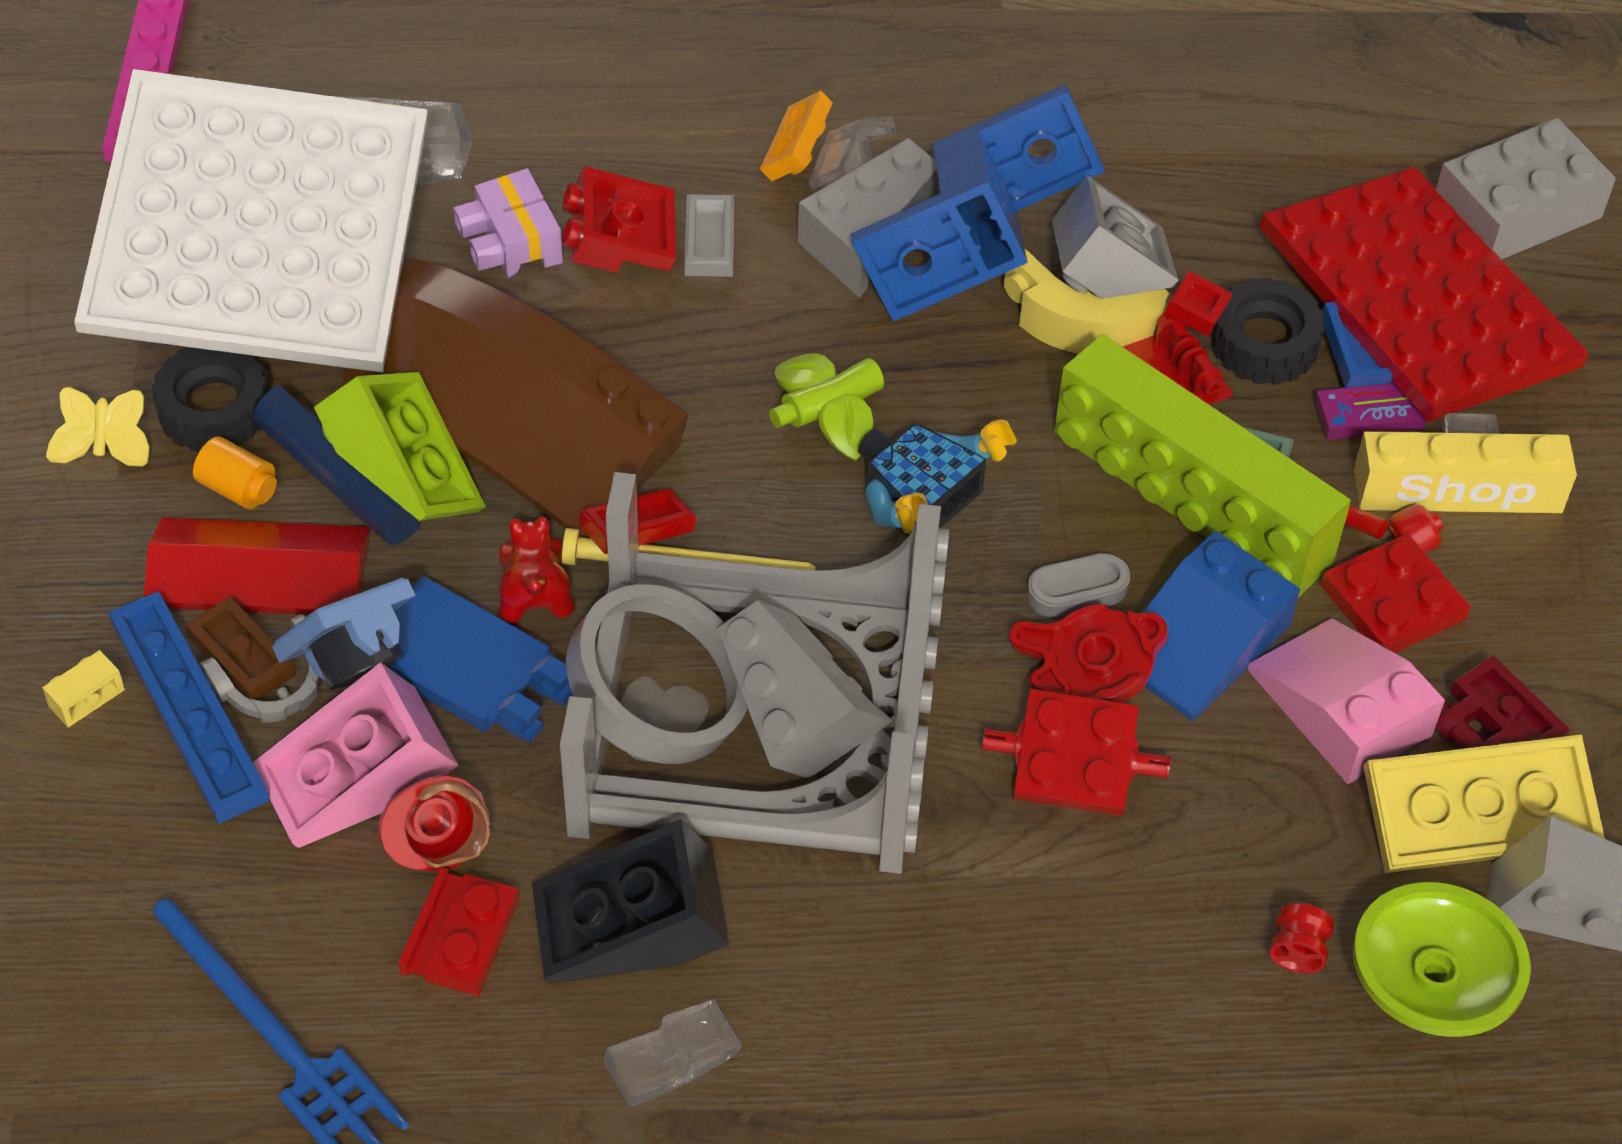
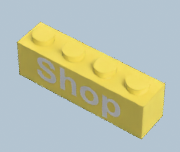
(1464, 472)

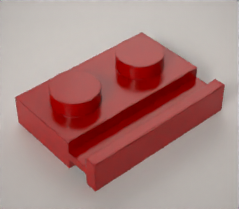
(459, 931)

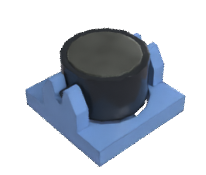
(349, 635)

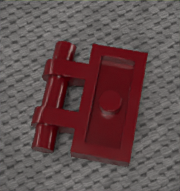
(1500, 705)

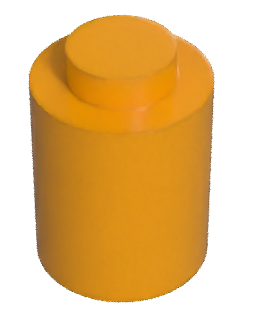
(235, 473)

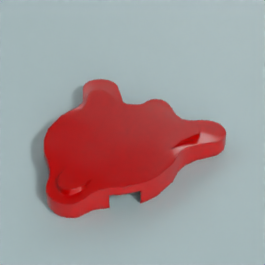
(1093, 652)

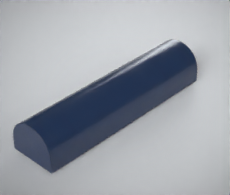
(304, 440)

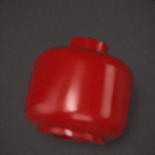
(1420, 525)

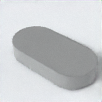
(1077, 583)

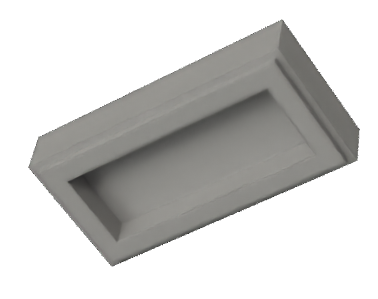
(709, 235)

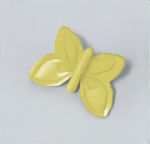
(100, 425)

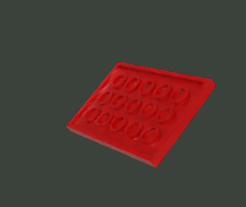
(1423, 293)

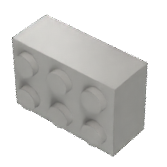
(1527, 188)

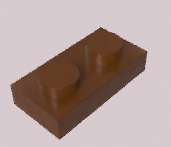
(240, 649)

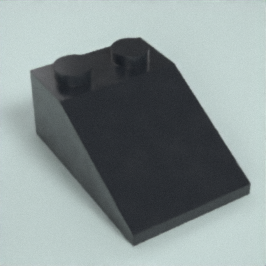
(631, 908)

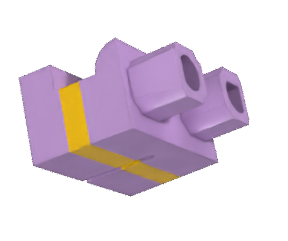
(514, 223)

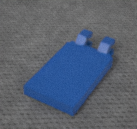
(475, 662)

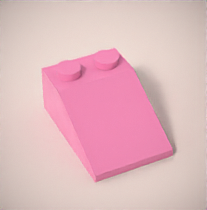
(1349, 696)
(353, 757)

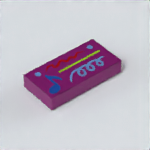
(1366, 409)

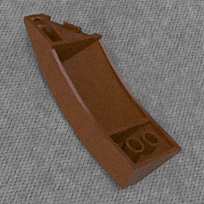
(526, 392)

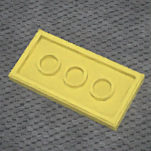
(1477, 800)

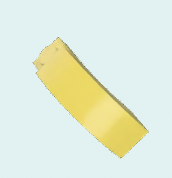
(1075, 319)

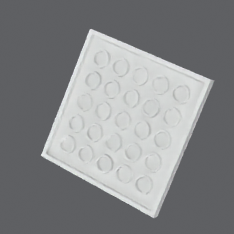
(254, 221)

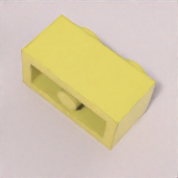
(83, 688)

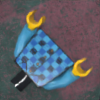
(928, 471)

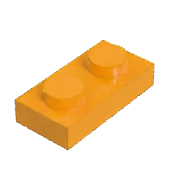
(796, 136)

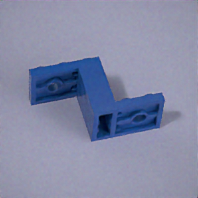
(975, 221)

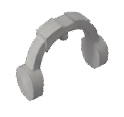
(270, 710)

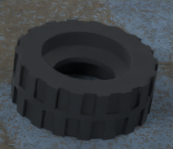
(1261, 360)
(200, 367)

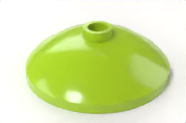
(1446, 936)

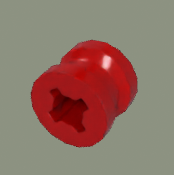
(1301, 938)

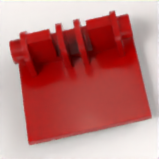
(1182, 359)

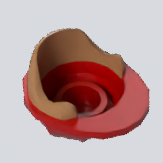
(435, 824)

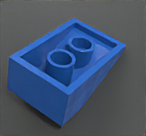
(1219, 617)

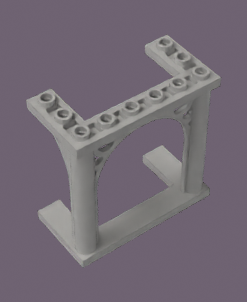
(890, 594)

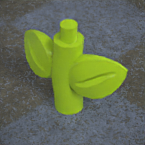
(829, 397)

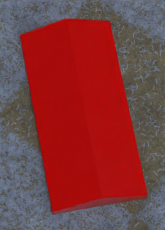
(255, 563)

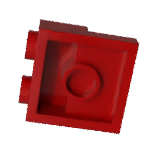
(619, 221)

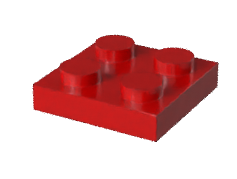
(1395, 594)

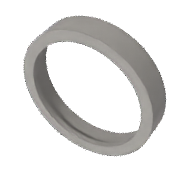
(610, 716)

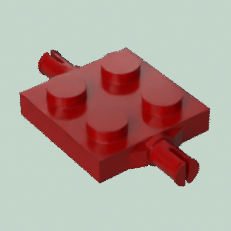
(1076, 752)

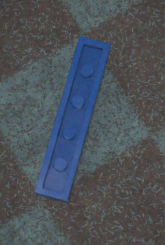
(189, 708)

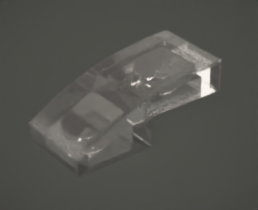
(677, 1053)

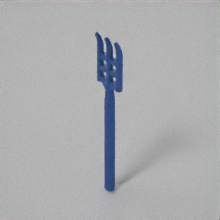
(310, 1072)

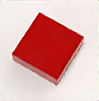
(1198, 303)

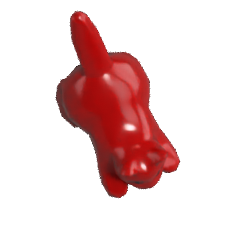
(533, 573)

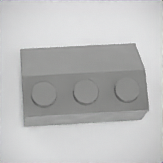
(1110, 245)

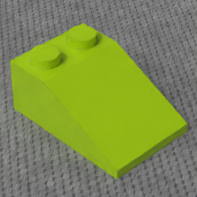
(400, 444)

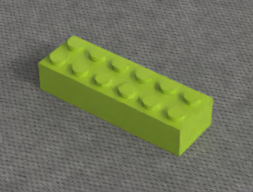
(1198, 462)

